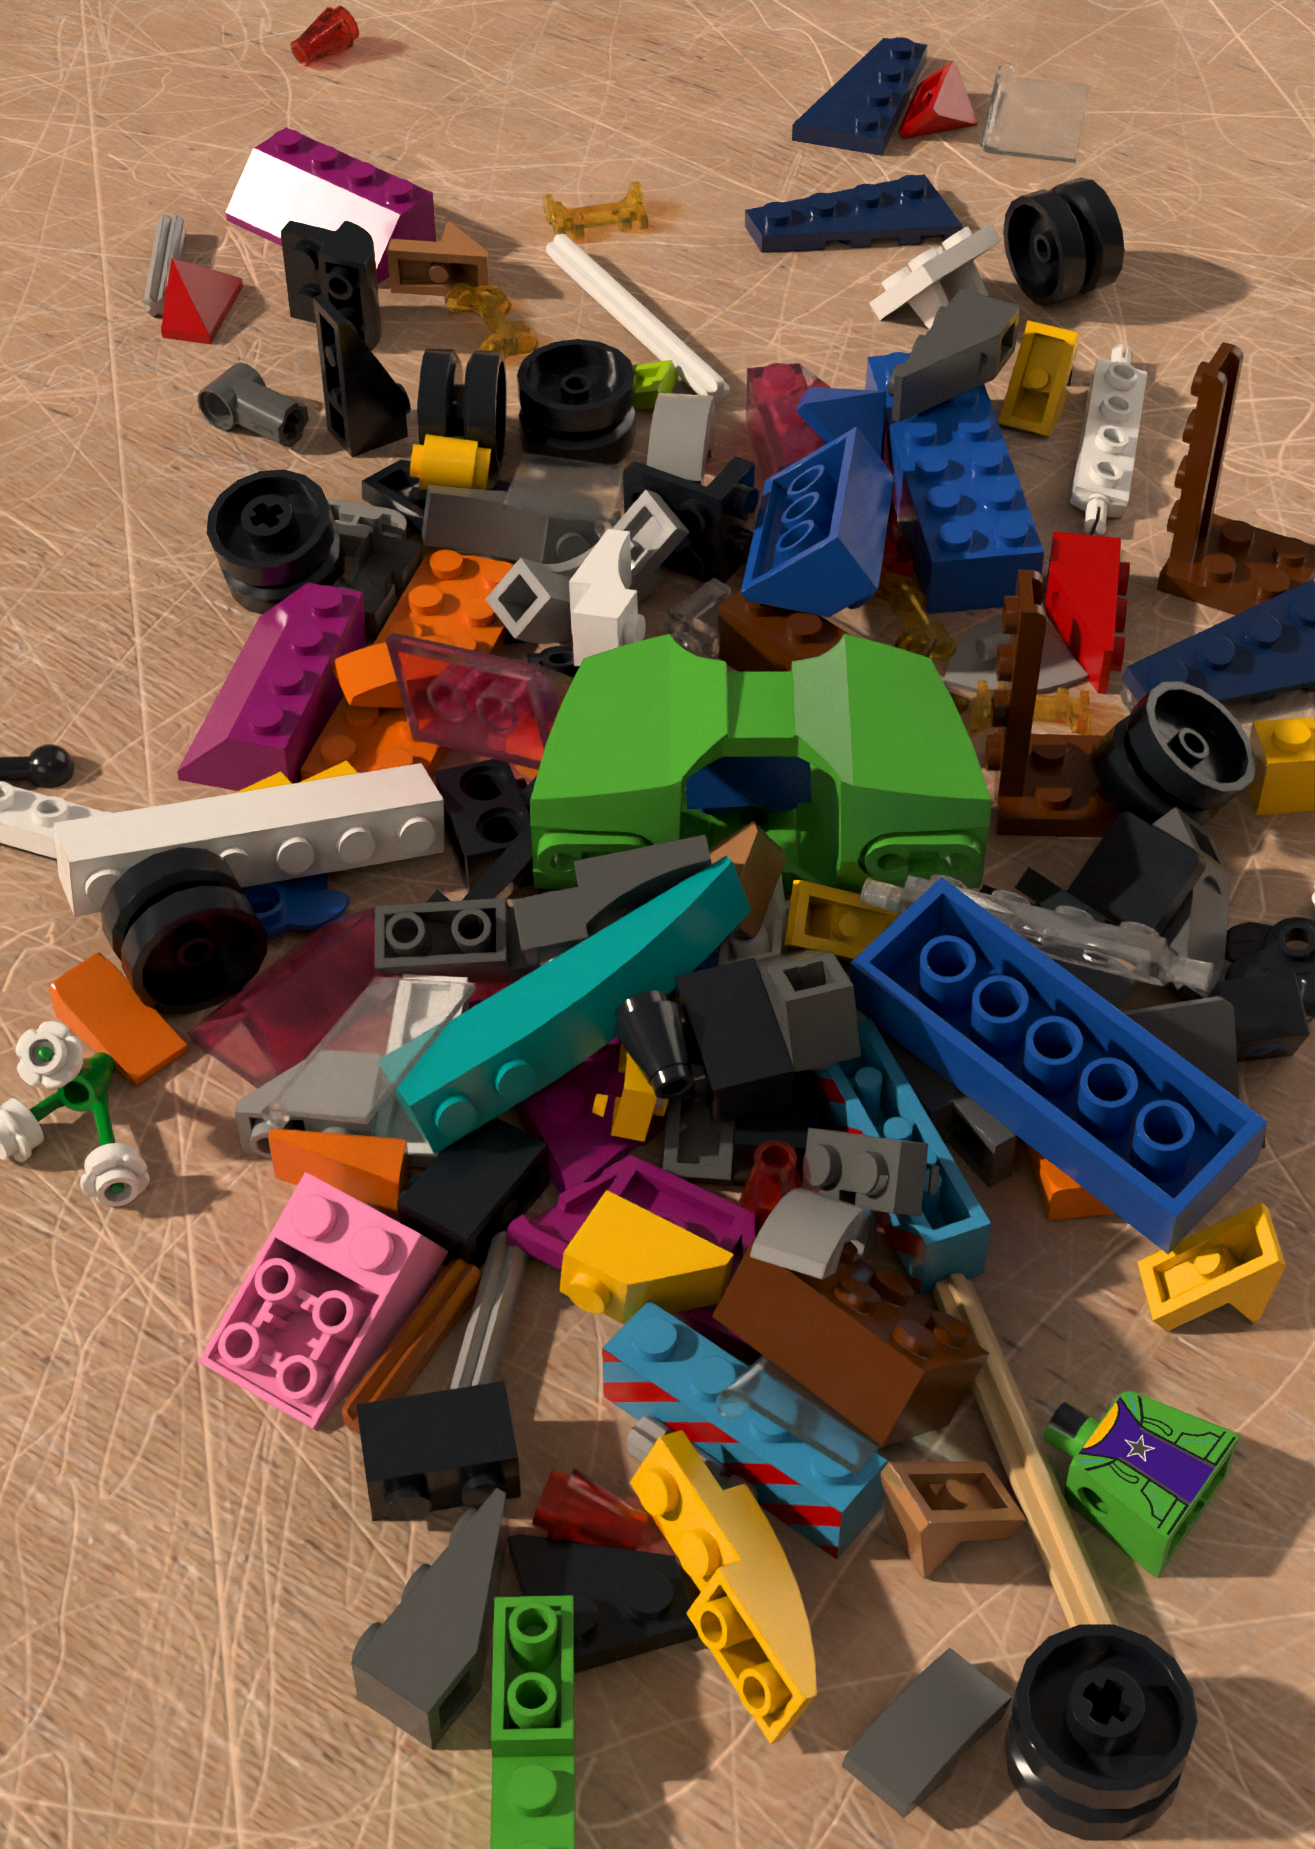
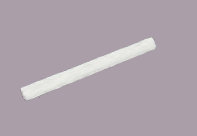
(636, 318)

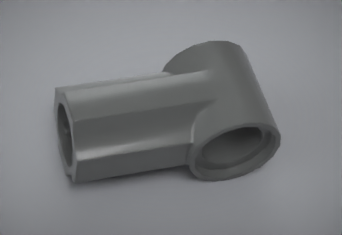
(243, 399)

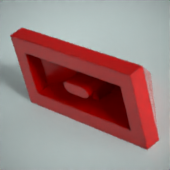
(938, 105)
(197, 301)

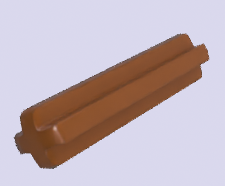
(416, 1339)

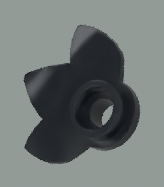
(1262, 951)

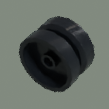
(1063, 241)
(577, 401)
(468, 409)
(274, 538)
(1175, 753)
(183, 930)
(1099, 1731)

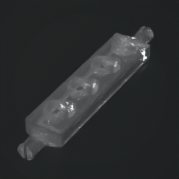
(1064, 934)

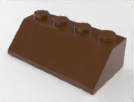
(771, 637)

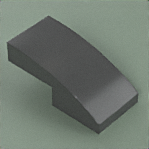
(925, 1731)

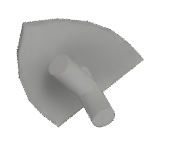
(978, 654)

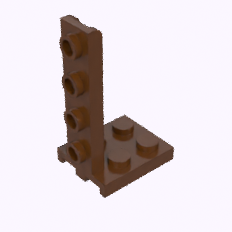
(1212, 556)
(1040, 779)

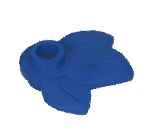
(296, 903)

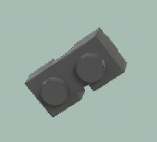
(380, 571)
(868, 1170)

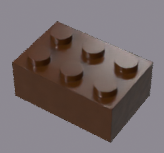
(856, 1343)

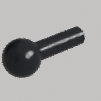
(44, 767)

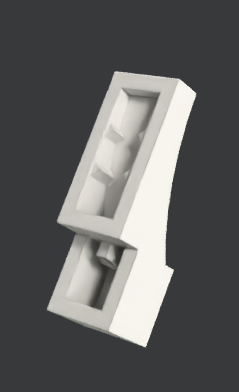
(600, 599)

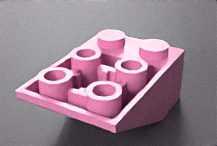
(321, 1301)

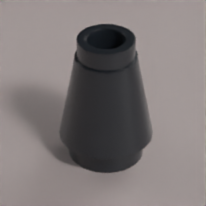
(655, 1040)

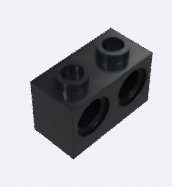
(482, 815)

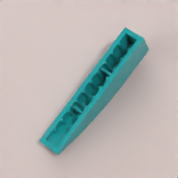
(565, 1007)

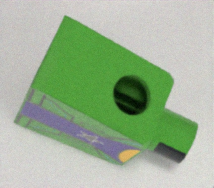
(1141, 1472)

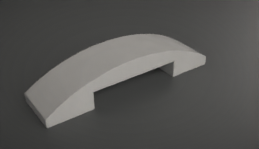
(810, 1231)

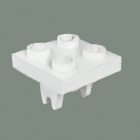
(951, 267)

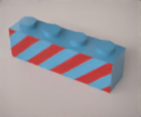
(876, 1100)
(676, 1375)

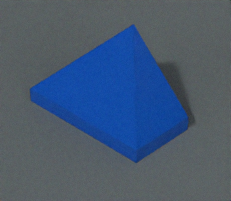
(837, 411)

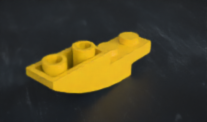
(748, 1595)

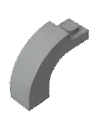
(682, 435)
(536, 596)

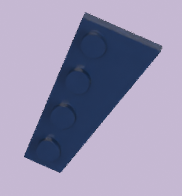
(867, 101)
(854, 217)
(1243, 657)

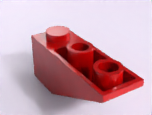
(1084, 602)

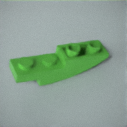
(533, 1724)

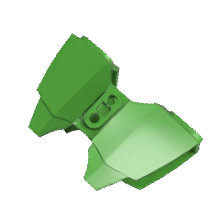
(882, 739)

